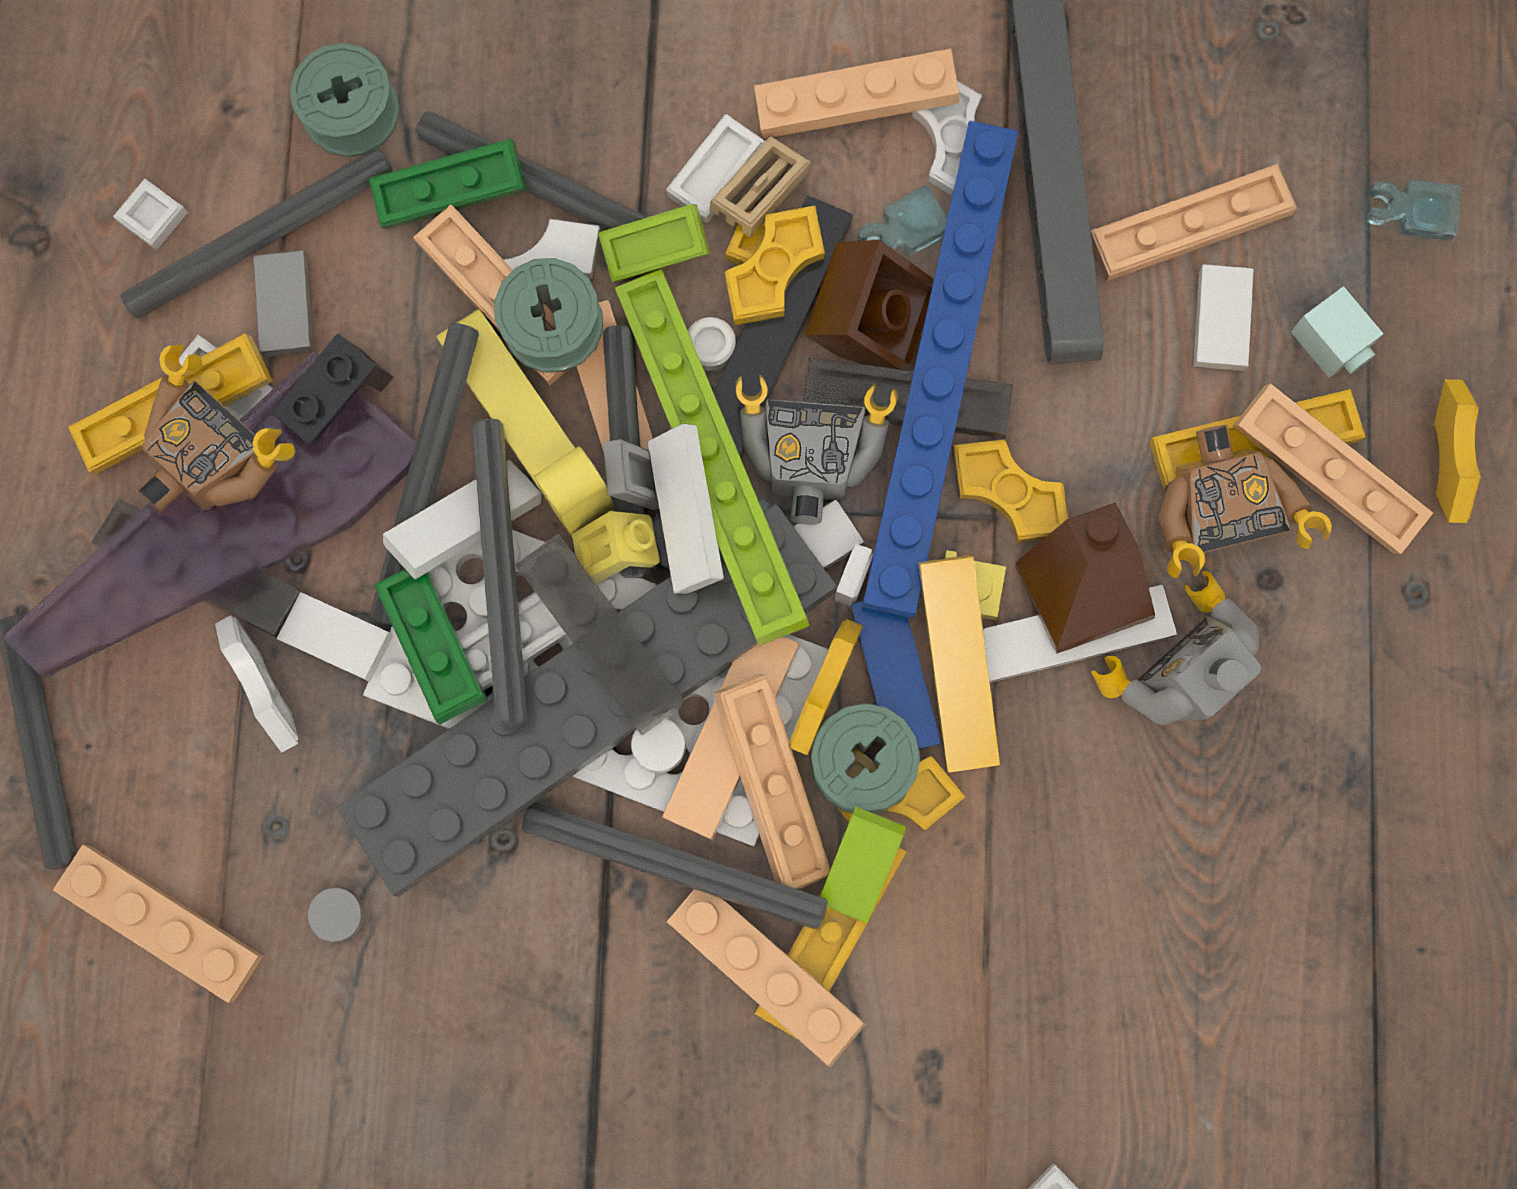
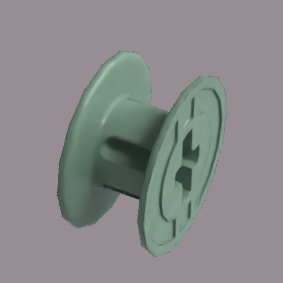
(338, 74)
(576, 315)
(859, 728)

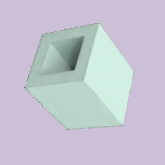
(1338, 334)

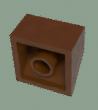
(871, 306)

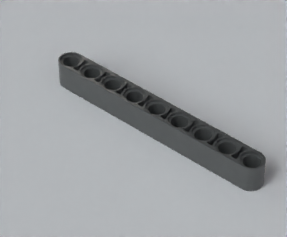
(1055, 181)

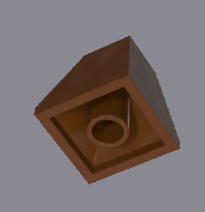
(1087, 579)

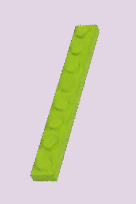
(736, 512)

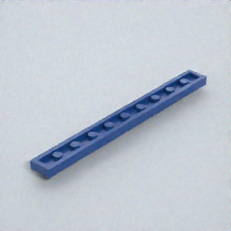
(940, 370)

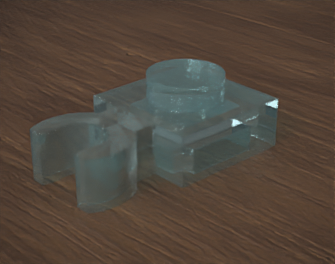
(1423, 208)
(911, 222)

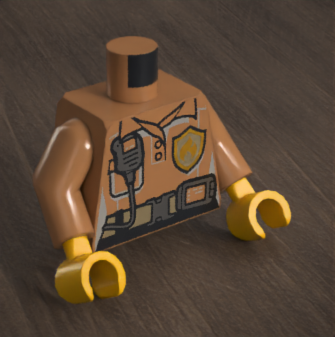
(202, 444)
(1231, 502)

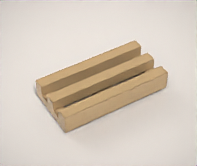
(738, 213)

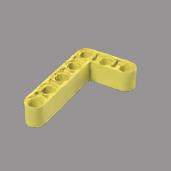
(531, 431)

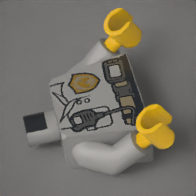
(812, 447)
(1199, 670)

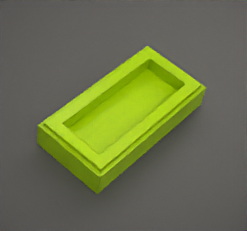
(654, 243)
(862, 864)

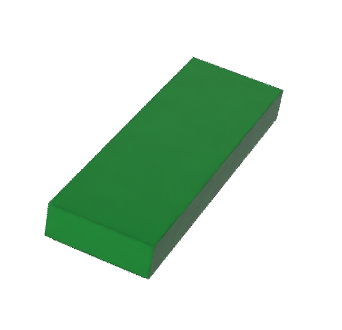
(451, 180)
(431, 645)

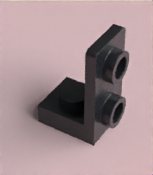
(329, 388)

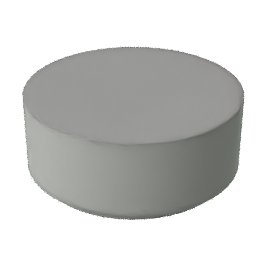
(336, 914)

